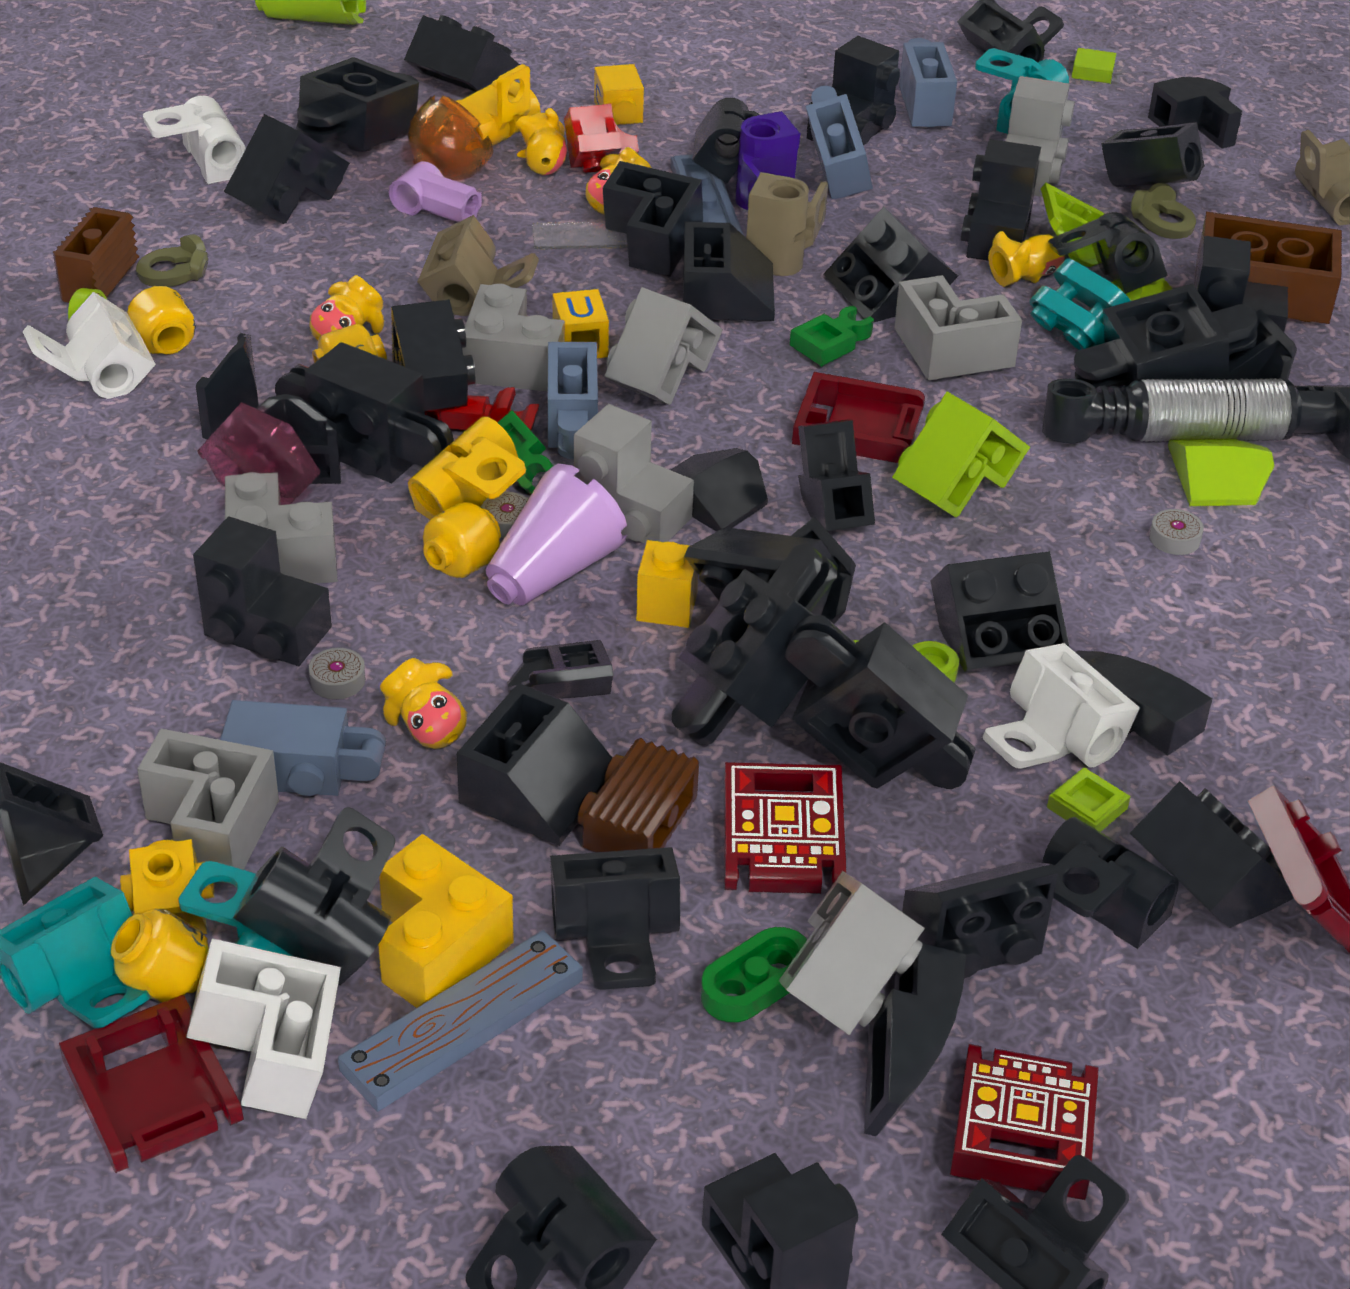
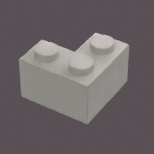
(1038, 119)
(955, 335)
(506, 342)
(659, 344)
(617, 454)
(302, 529)
(209, 793)
(851, 954)

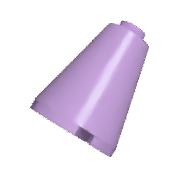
(555, 536)

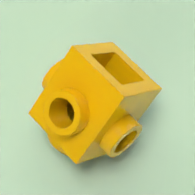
(160, 876)

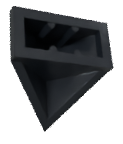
(42, 827)

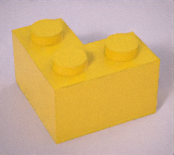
(442, 920)

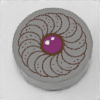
(505, 509)
(1176, 531)
(337, 673)

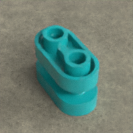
(1057, 309)

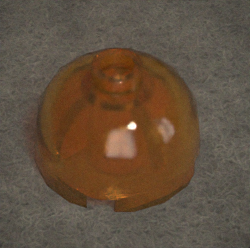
(448, 138)

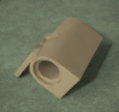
(1326, 174)
(783, 220)
(463, 260)

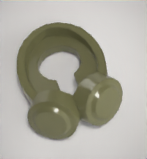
(1162, 199)
(190, 252)

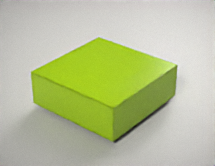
(1094, 65)
(1089, 800)

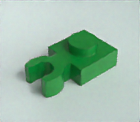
(829, 338)
(528, 449)

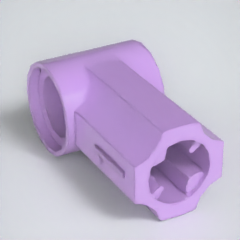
(427, 190)

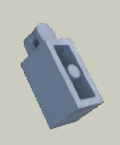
(927, 83)
(838, 143)
(570, 392)
(309, 744)

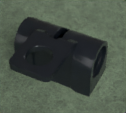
(991, 26)
(719, 138)
(1154, 155)
(1120, 248)
(1109, 882)
(322, 905)
(616, 905)
(561, 1221)
(1037, 1245)

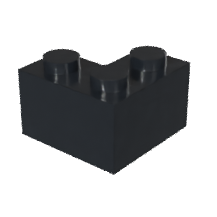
(869, 78)
(280, 167)
(1004, 196)
(652, 212)
(1224, 280)
(432, 343)
(251, 601)
(782, 1226)

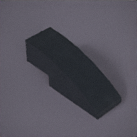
(1169, 707)
(910, 1032)

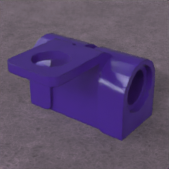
(767, 146)

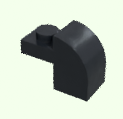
(1198, 101)
(830, 478)

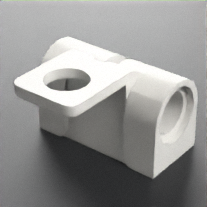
(204, 134)
(100, 348)
(1065, 709)

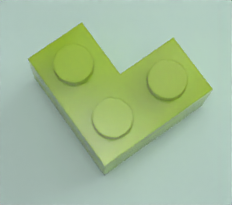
(956, 453)

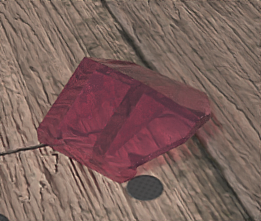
(261, 445)

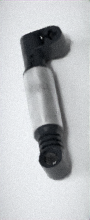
(1197, 410)

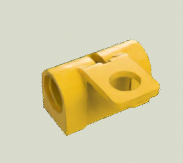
(502, 104)
(469, 470)

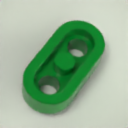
(750, 975)

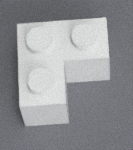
(276, 1011)

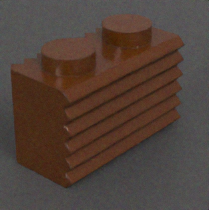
(96, 252)
(640, 800)

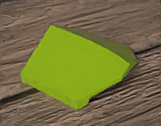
(1069, 213)
(1221, 470)

